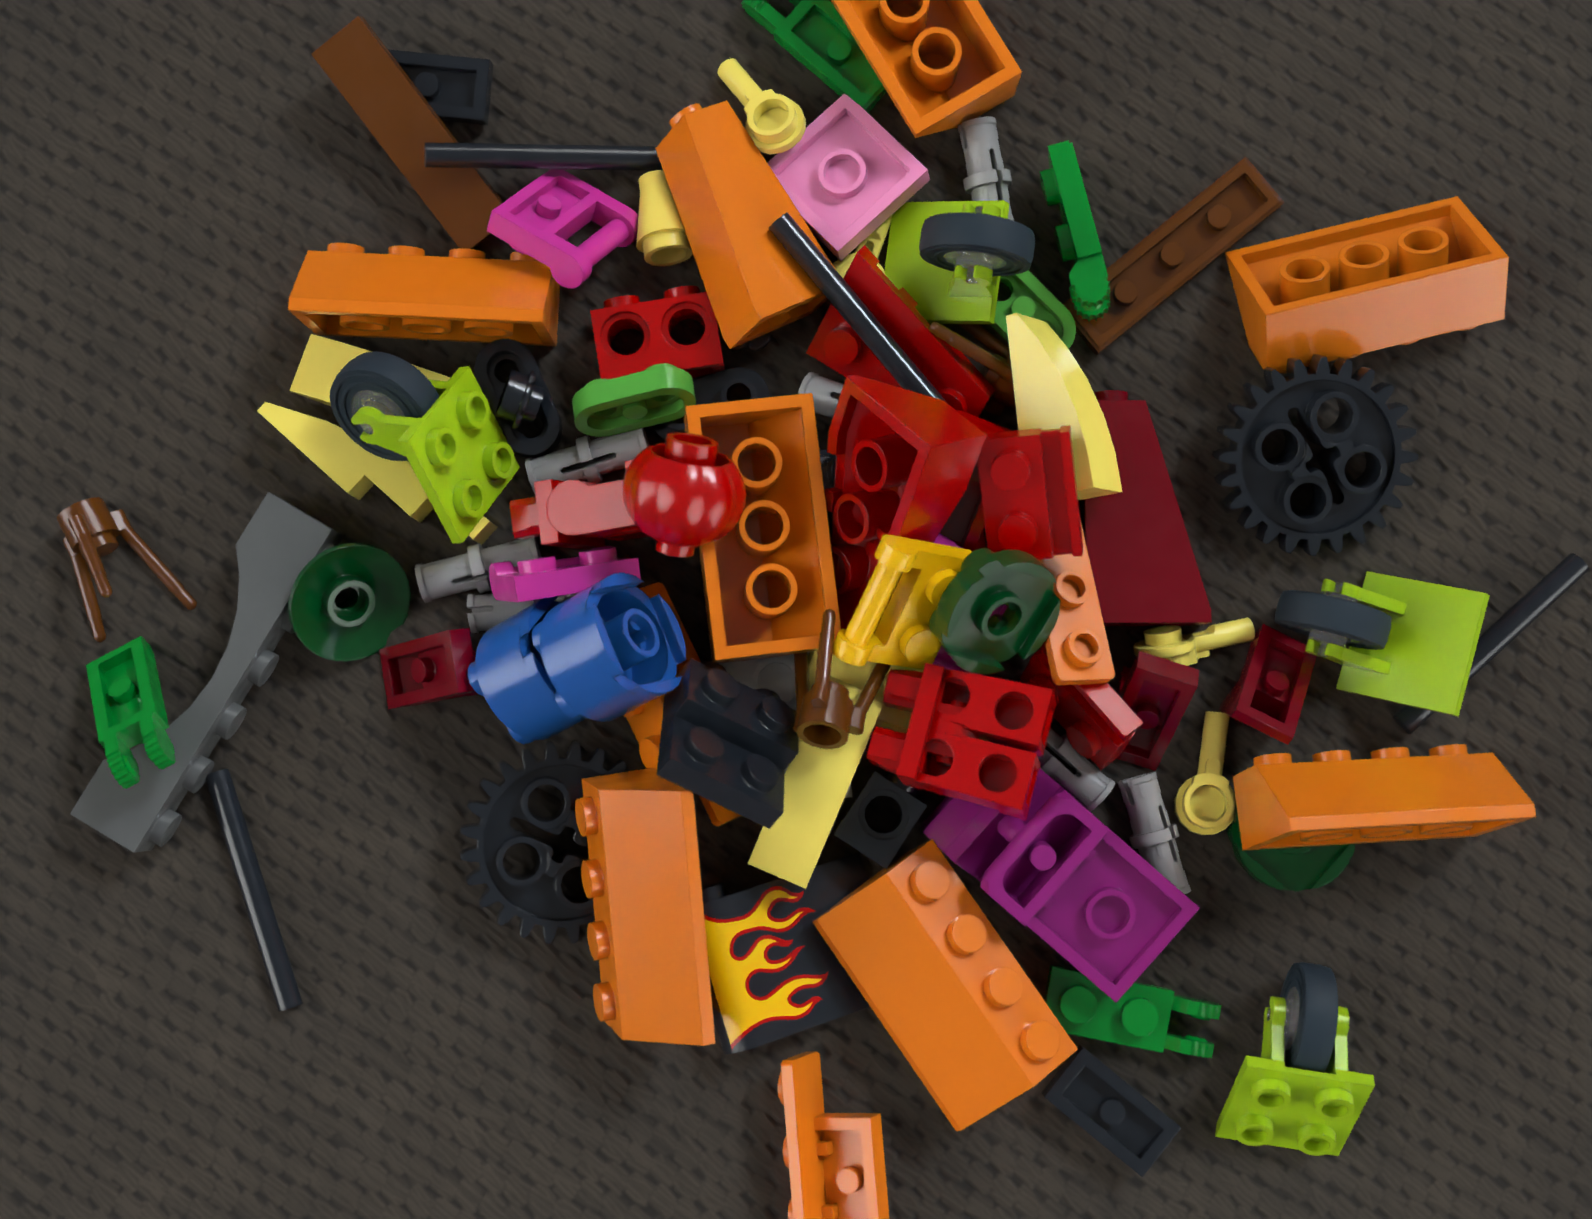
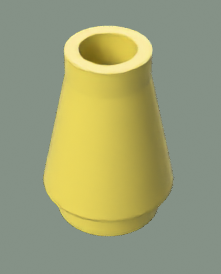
(659, 224)

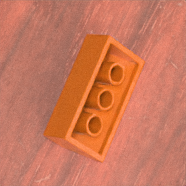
(933, 58)
(1369, 284)
(426, 295)
(775, 567)
(1375, 798)
(646, 908)
(945, 986)

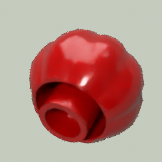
(683, 493)

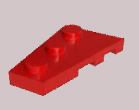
(895, 309)

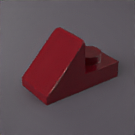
(428, 669)
(1271, 685)
(1159, 696)

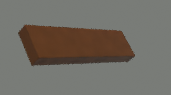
(401, 124)
(1179, 251)

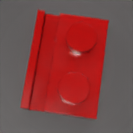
(1030, 492)
(1092, 714)

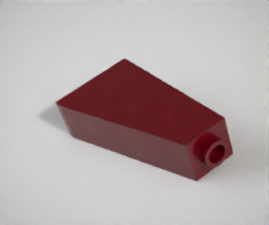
(1138, 536)

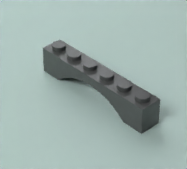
(269, 559)

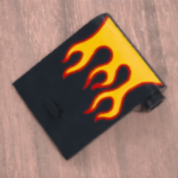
(770, 961)

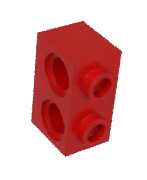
(656, 321)

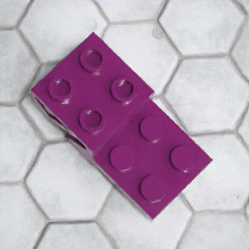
(1067, 881)

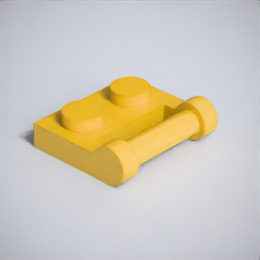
(904, 630)

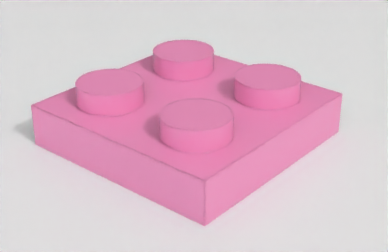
(847, 175)

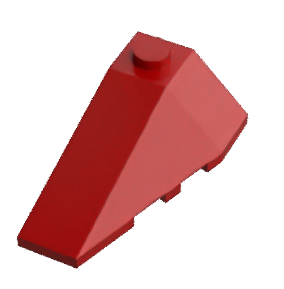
(896, 474)

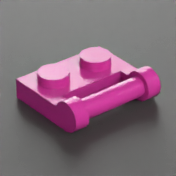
(554, 209)
(552, 577)

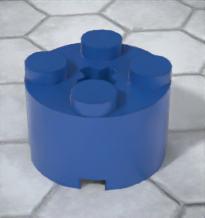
(610, 649)
(515, 680)

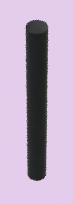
(540, 156)
(851, 307)
(1509, 627)
(253, 890)

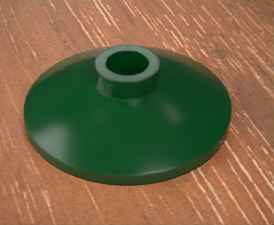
(363, 621)

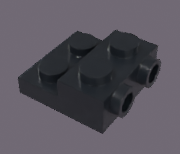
(727, 741)

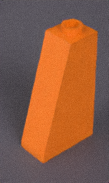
(726, 208)

